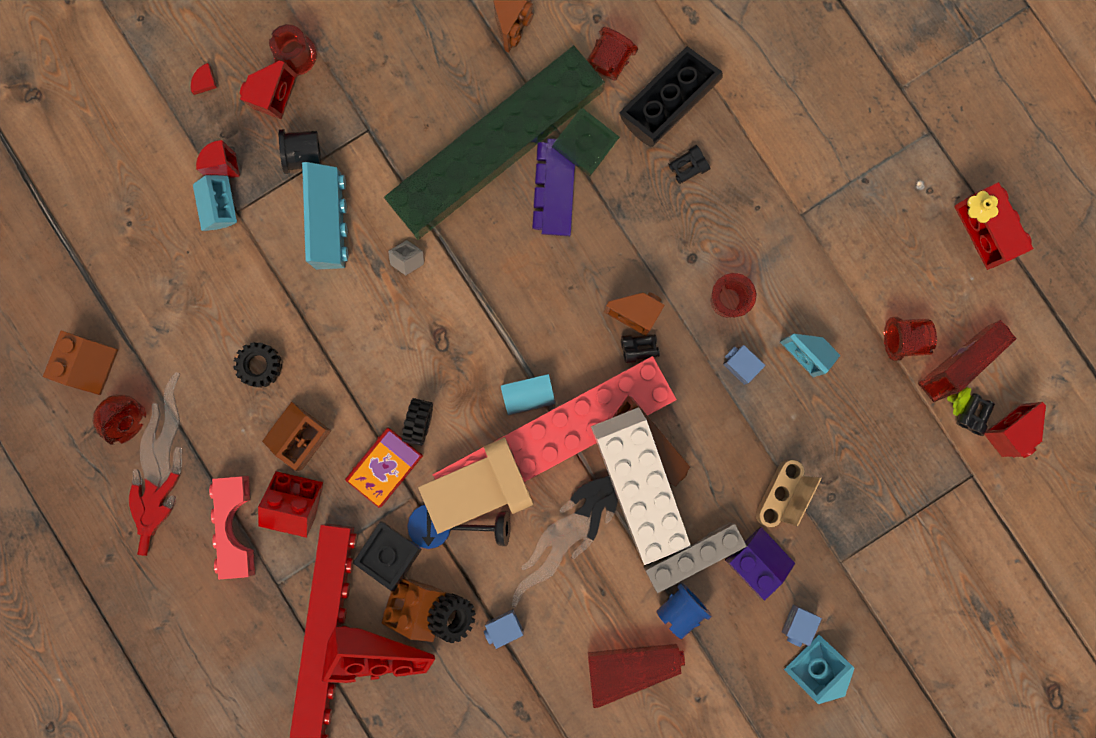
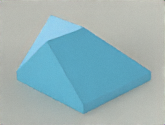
(811, 352)
(821, 671)

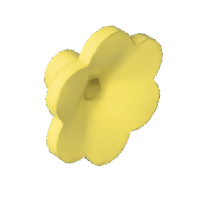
(979, 209)

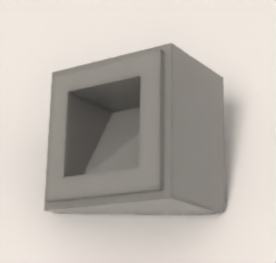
(406, 257)

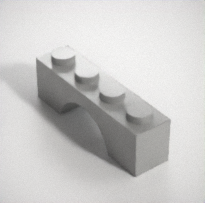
(693, 559)

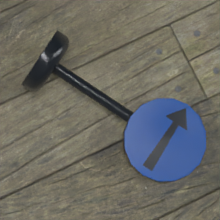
(424, 533)

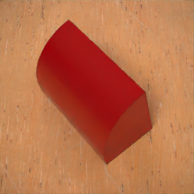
(218, 159)

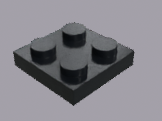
(387, 556)

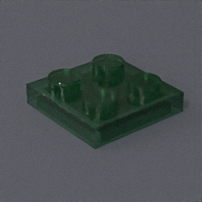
(585, 141)

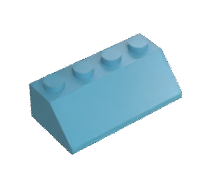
(324, 216)

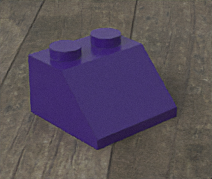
(761, 564)

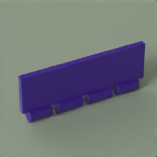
(557, 194)

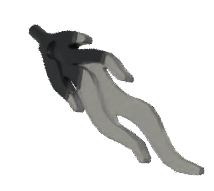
(571, 529)

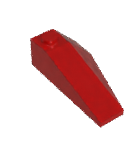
(363, 653)

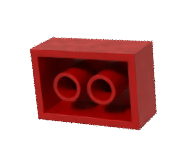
(1001, 236)

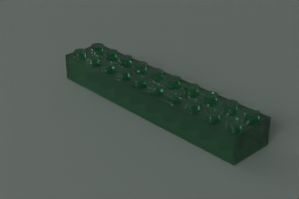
(495, 142)

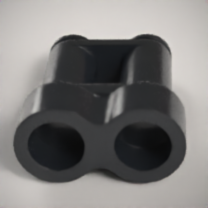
(698, 163)
(631, 351)
(973, 423)

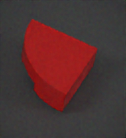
(203, 80)

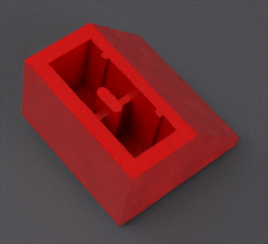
(290, 504)

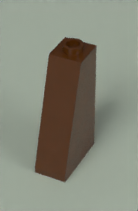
(673, 463)

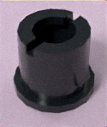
(298, 148)

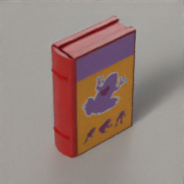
(383, 467)

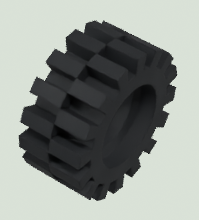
(244, 359)
(417, 421)
(441, 613)

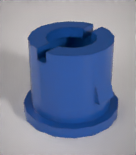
(683, 611)

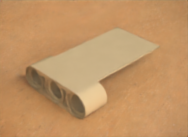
(477, 489)
(797, 496)

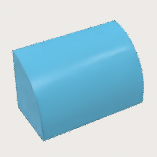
(214, 202)
(528, 394)

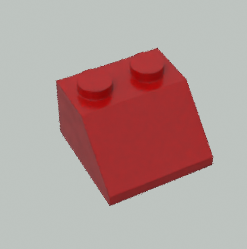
(269, 89)
(1019, 431)

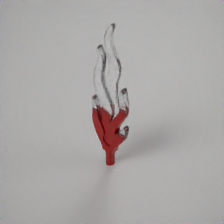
(159, 477)

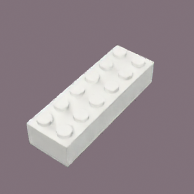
(641, 485)

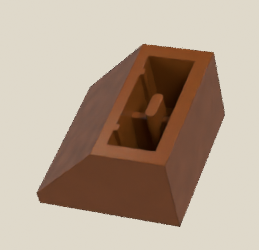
(511, 18)
(296, 437)
(409, 609)

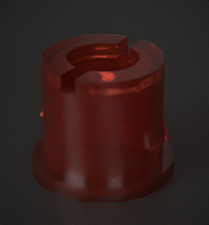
(611, 53)
(298, 60)
(742, 286)
(909, 337)

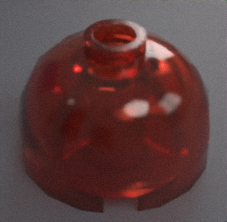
(118, 418)

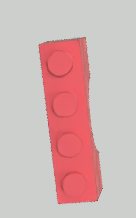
(232, 557)

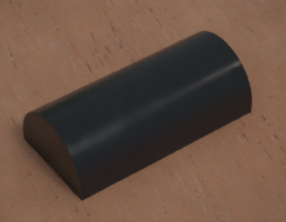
(670, 96)

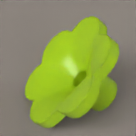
(960, 401)

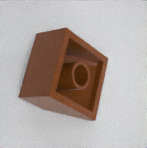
(636, 311)
(80, 363)

